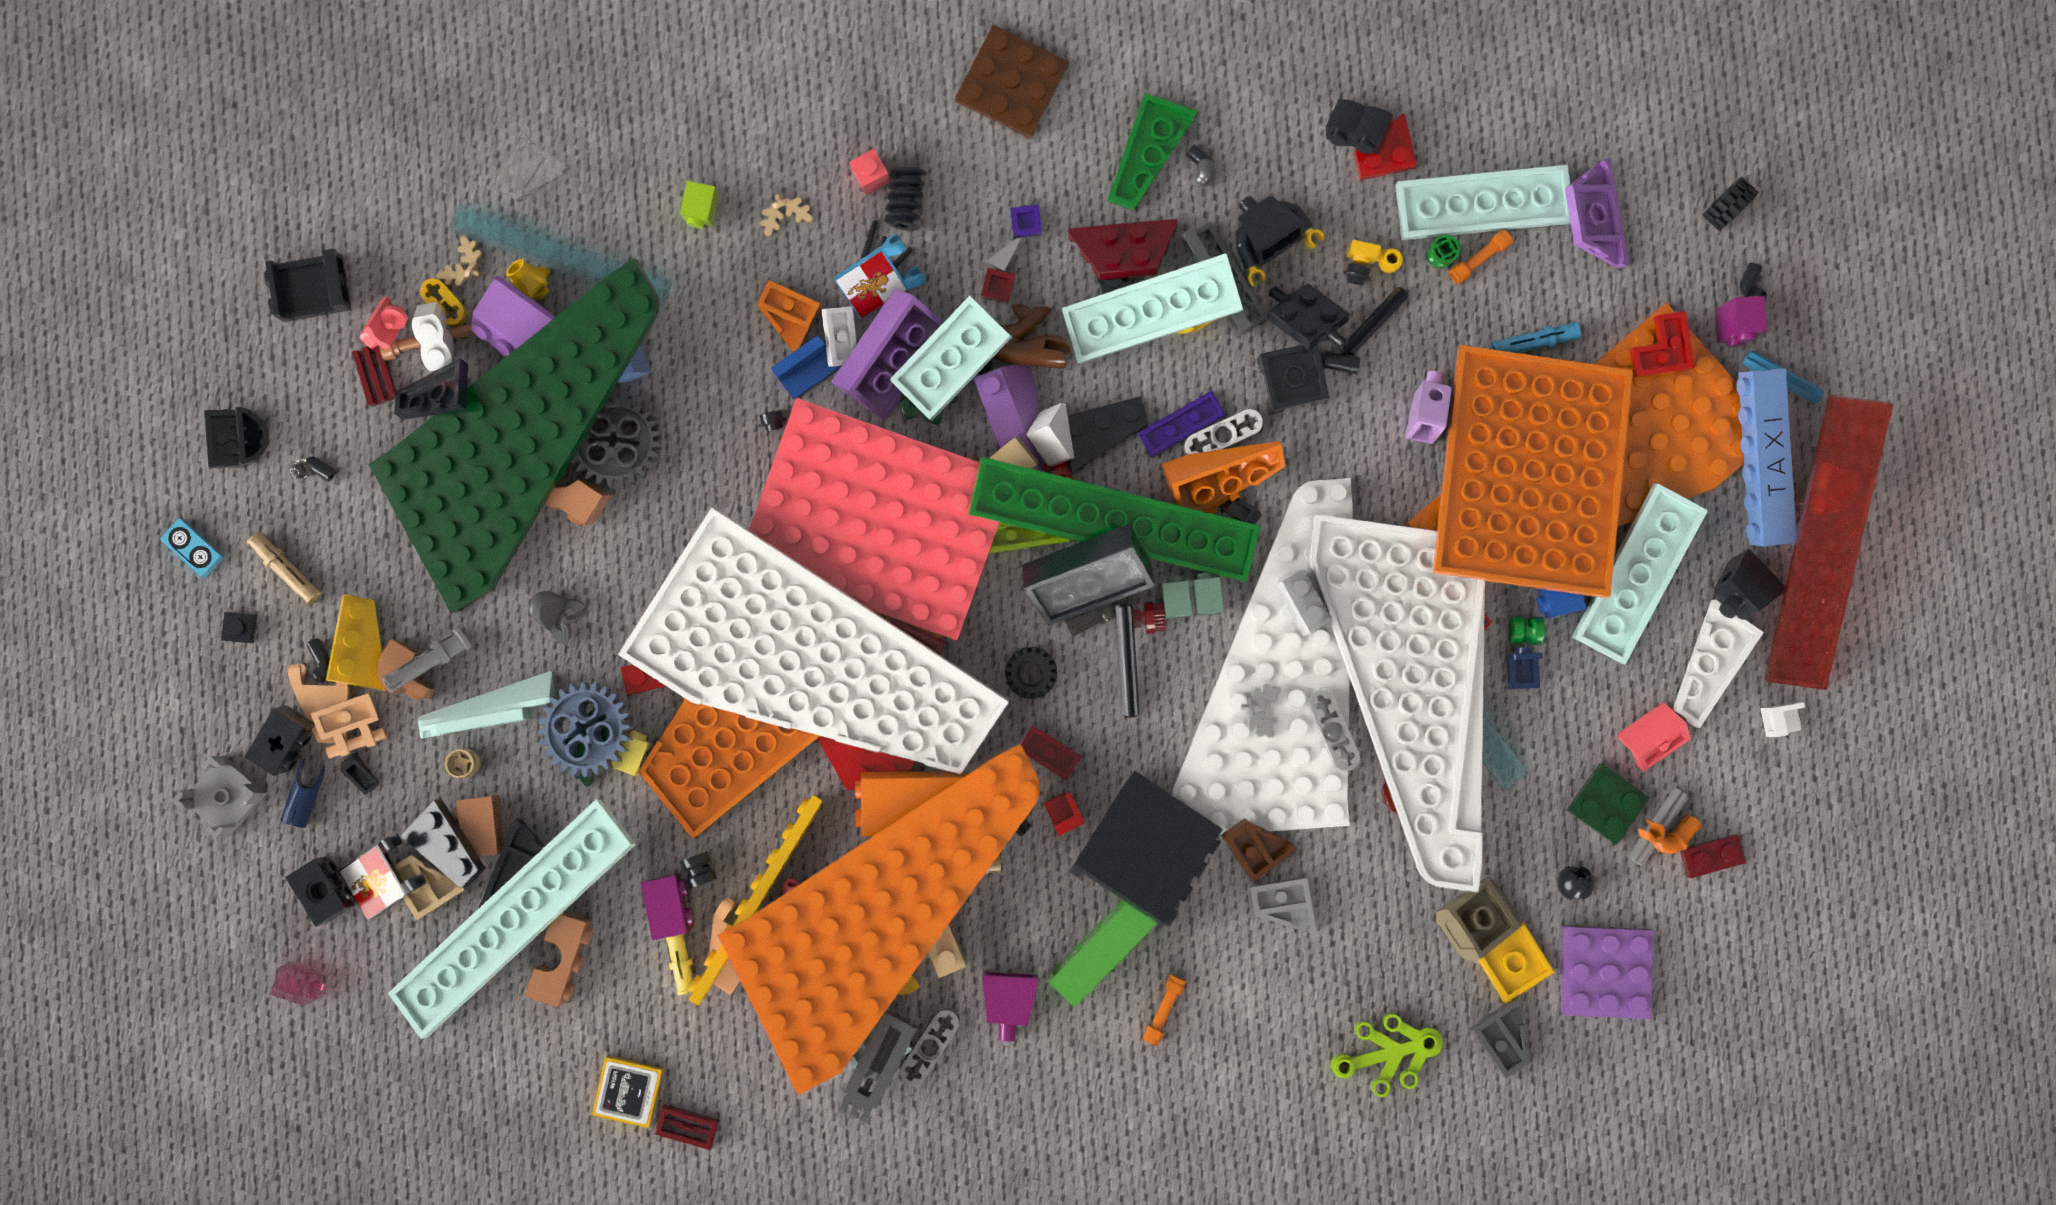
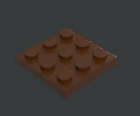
(1011, 81)

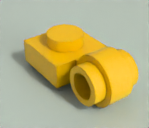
(1366, 253)

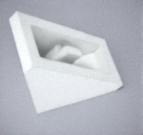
(1052, 435)

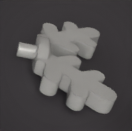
(1255, 719)

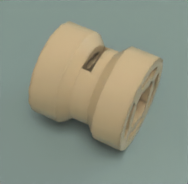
(457, 764)

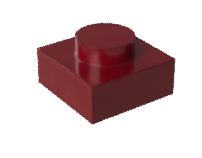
(998, 286)

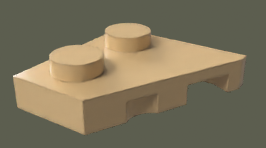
(432, 895)

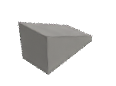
(1003, 258)

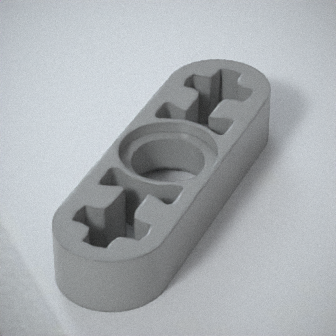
(1336, 753)
(924, 1069)

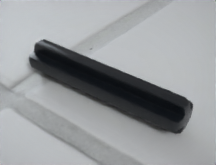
(1375, 320)

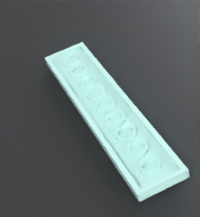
(511, 918)

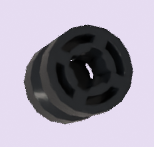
(698, 870)

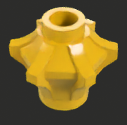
(529, 279)

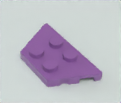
(1597, 215)

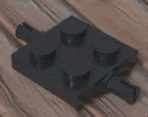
(1308, 316)

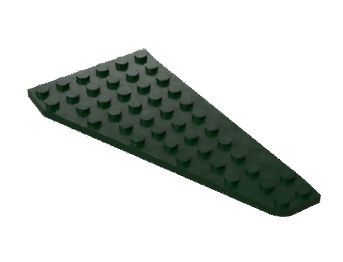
(482, 474)

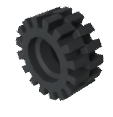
(1730, 203)
(1025, 655)

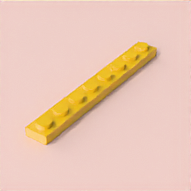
(762, 886)

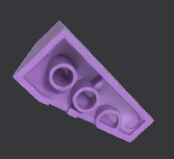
(1010, 404)

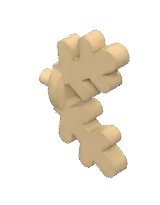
(792, 206)
(461, 274)

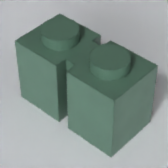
(1206, 595)

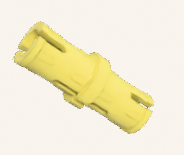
(680, 963)

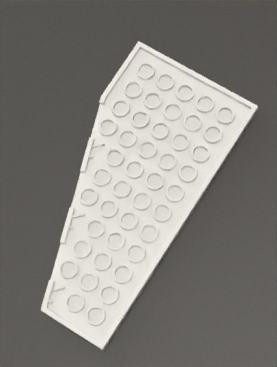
(790, 649)

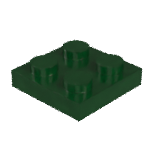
(1607, 803)

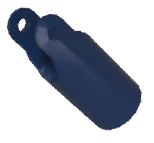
(301, 799)

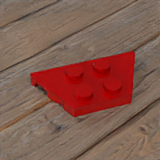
(852, 760)

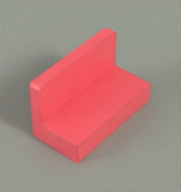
(1655, 736)

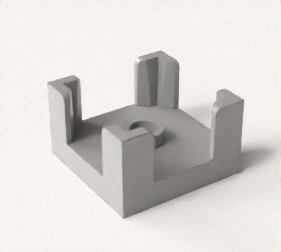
(221, 796)

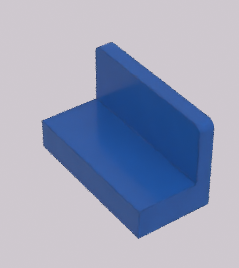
(804, 368)

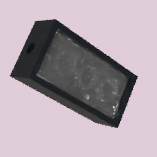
(1088, 575)

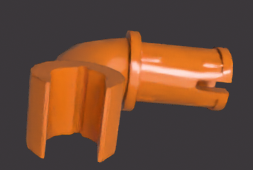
(1674, 841)

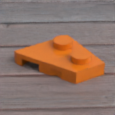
(788, 313)

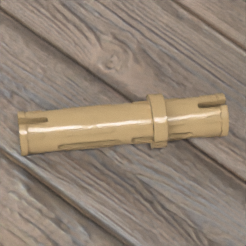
(276, 559)

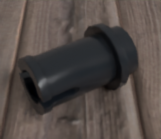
(1341, 362)

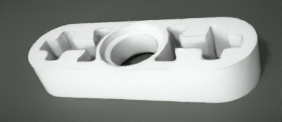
(1239, 419)

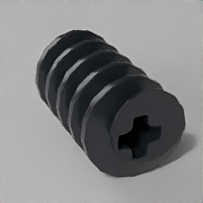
(903, 197)

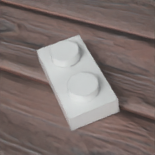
(839, 334)

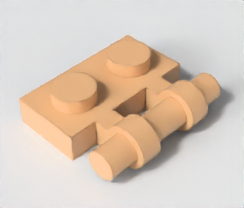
(345, 717)

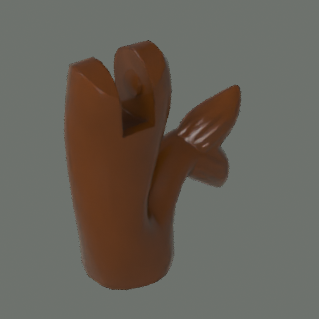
(1038, 351)

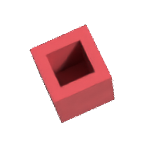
(869, 171)

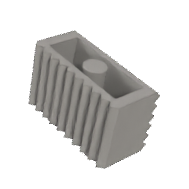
(1303, 603)

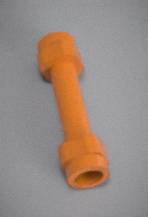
(1497, 243)
(1153, 1033)

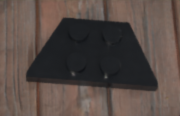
(517, 851)

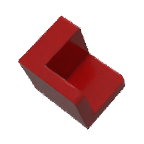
(1064, 813)

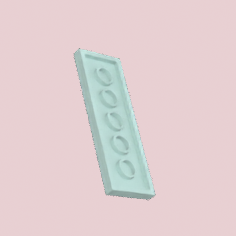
(1483, 202)
(1152, 309)
(1640, 573)

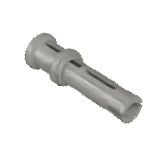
(437, 653)

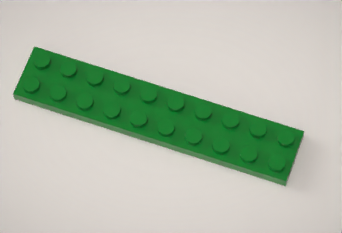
(1087, 510)

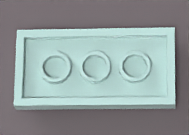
(950, 358)

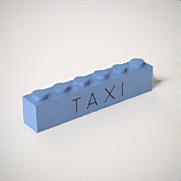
(1767, 457)

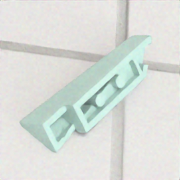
(490, 709)

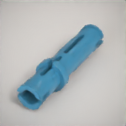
(1547, 337)

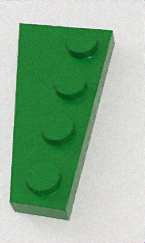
(1150, 144)

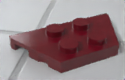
(1125, 247)

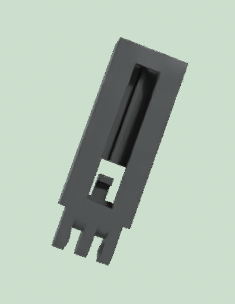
(882, 1056)

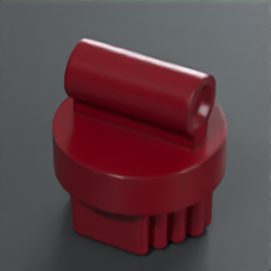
(1152, 617)

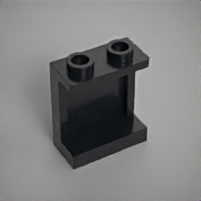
(308, 287)

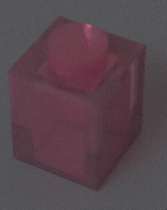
(297, 984)

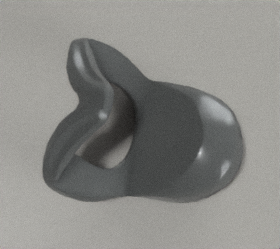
(548, 607)

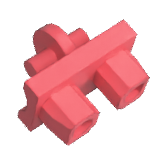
(384, 324)

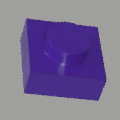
(1026, 221)

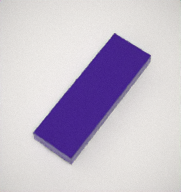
(1181, 424)

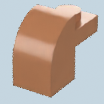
(393, 657)

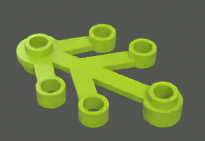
(1391, 1053)

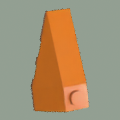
(1213, 477)

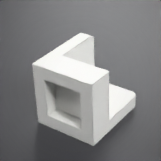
(1782, 719)

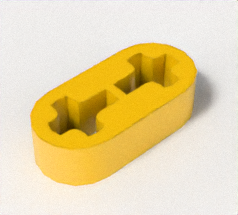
(448, 299)

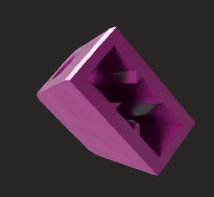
(1008, 1001)

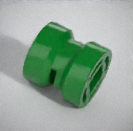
(1440, 257)
(1526, 630)

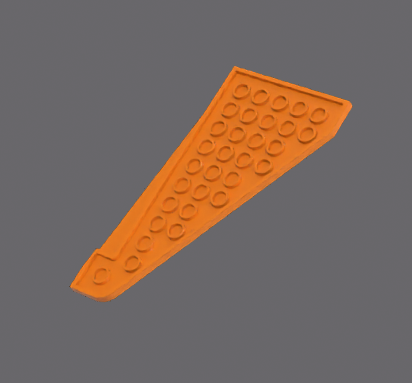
(854, 933)

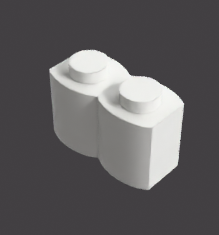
(430, 331)

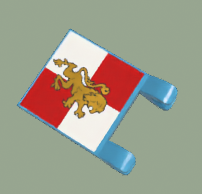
(874, 278)

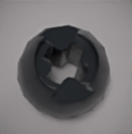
(1576, 883)

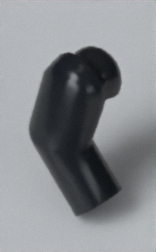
(1748, 282)

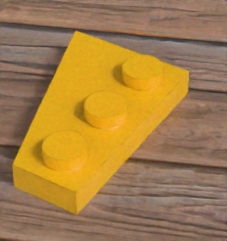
(356, 644)

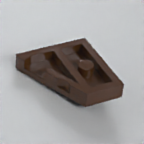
(1256, 848)

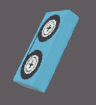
(192, 548)

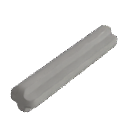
(1664, 816)

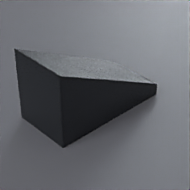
(1241, 511)
(358, 773)

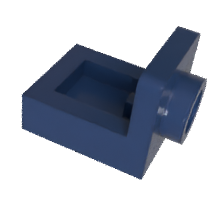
(1523, 669)

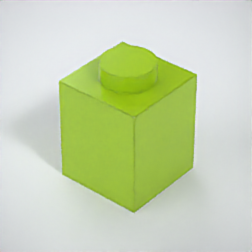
(699, 204)

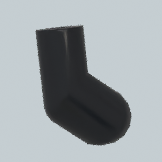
(321, 659)

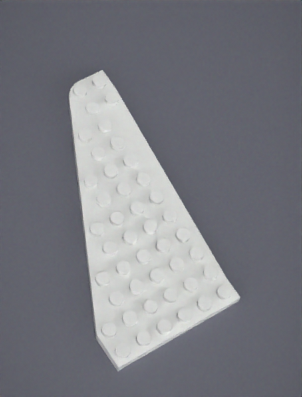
(1418, 678)
(1288, 777)

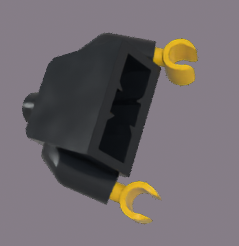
(1269, 230)

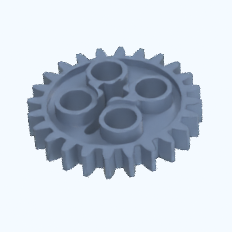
(573, 707)

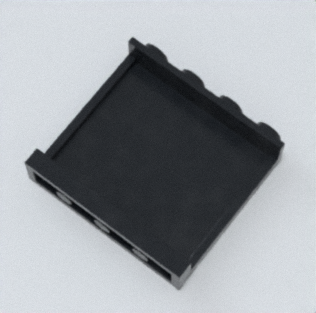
(1148, 849)

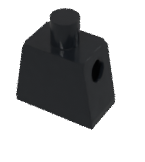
(1746, 586)

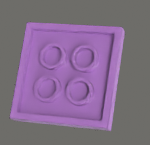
(1607, 972)

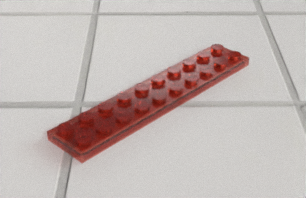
(1828, 541)

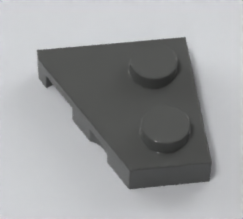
(1504, 1037)

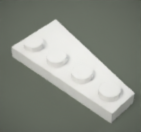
(1714, 663)

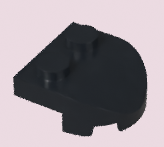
(234, 437)

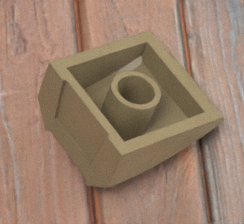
(1478, 920)

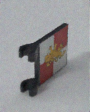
(376, 880)

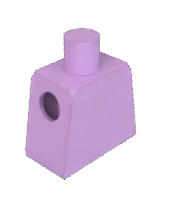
(1429, 409)

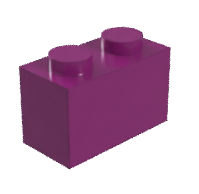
(1740, 320)
(667, 906)

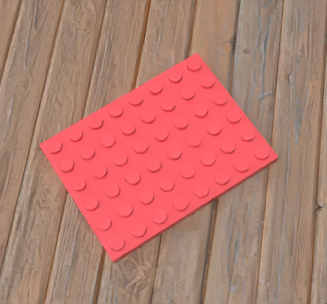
(877, 517)

